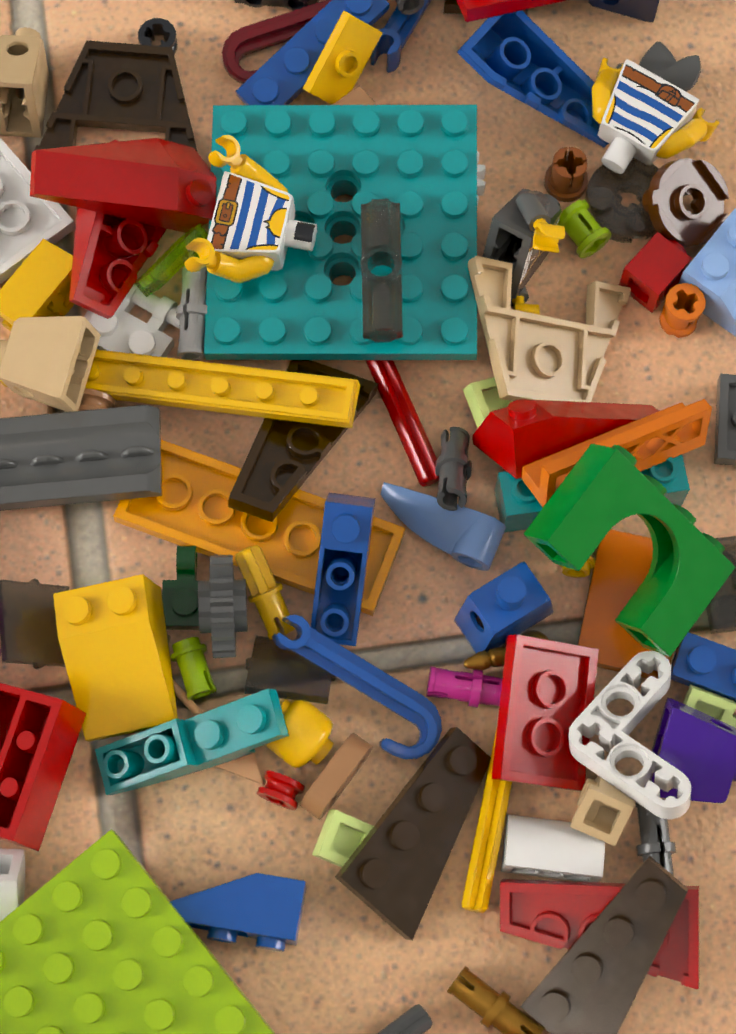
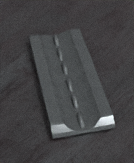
(80, 457)

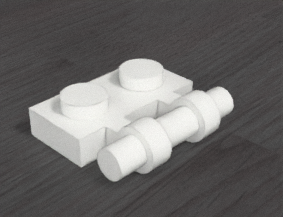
(131, 335)

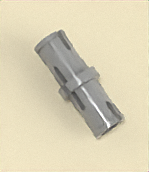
(192, 315)

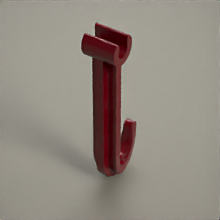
(264, 35)

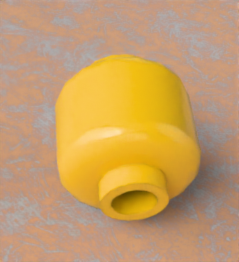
(307, 733)

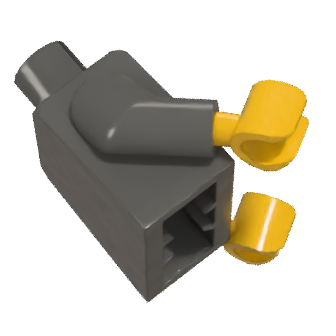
(524, 236)

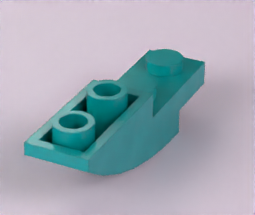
(192, 744)

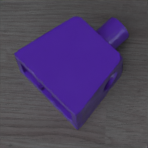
(698, 748)

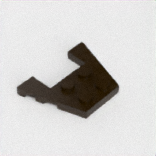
(121, 90)

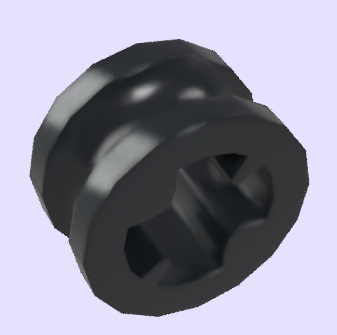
(158, 26)

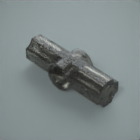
(381, 295)

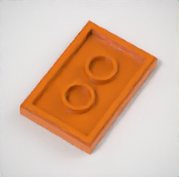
(618, 572)

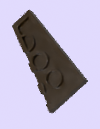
(289, 452)
(412, 841)
(608, 963)

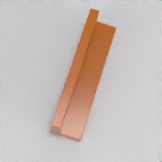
(647, 439)

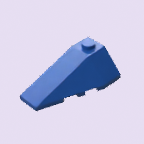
(533, 69)

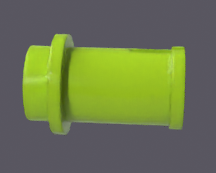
(193, 667)

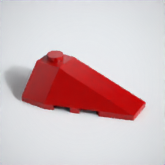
(130, 180)
(108, 259)

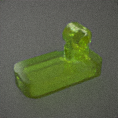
(169, 262)

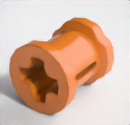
(684, 298)

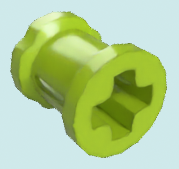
(583, 229)

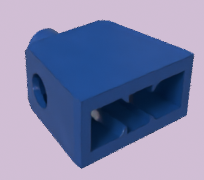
(505, 608)

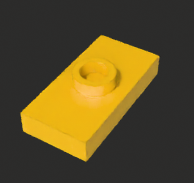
(342, 59)

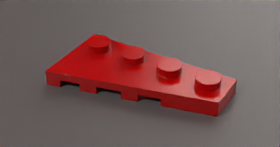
(562, 910)

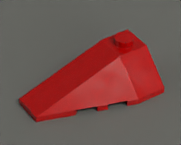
(543, 427)

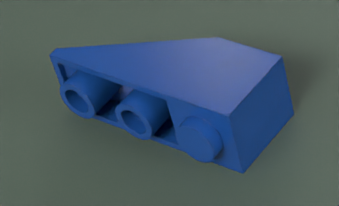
(342, 566)
(249, 907)

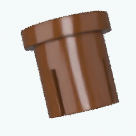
(558, 180)

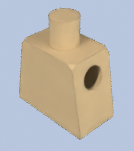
(23, 66)
(49, 359)

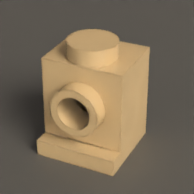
(602, 811)

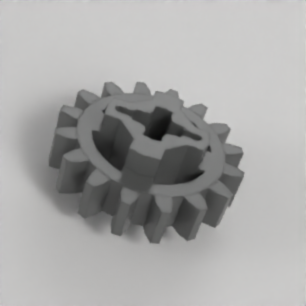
(222, 606)

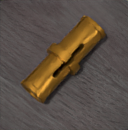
(491, 1005)

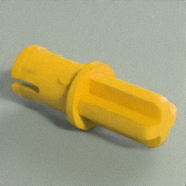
(263, 589)

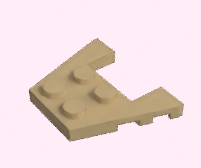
(539, 353)

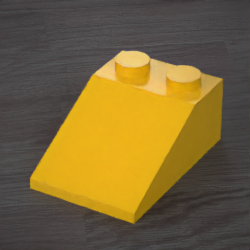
(117, 655)

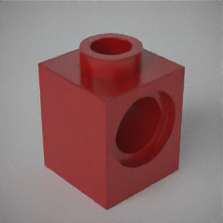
(655, 271)

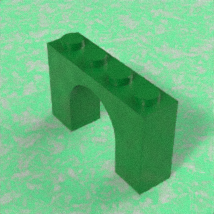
(685, 563)

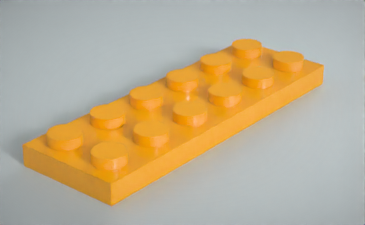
(198, 515)

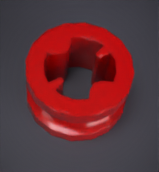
(281, 790)

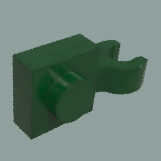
(181, 595)

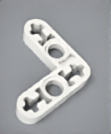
(614, 731)

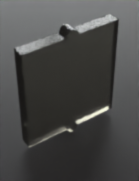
(29, 623)
(286, 672)

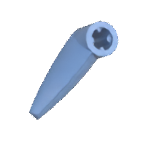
(462, 533)

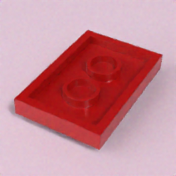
(540, 698)

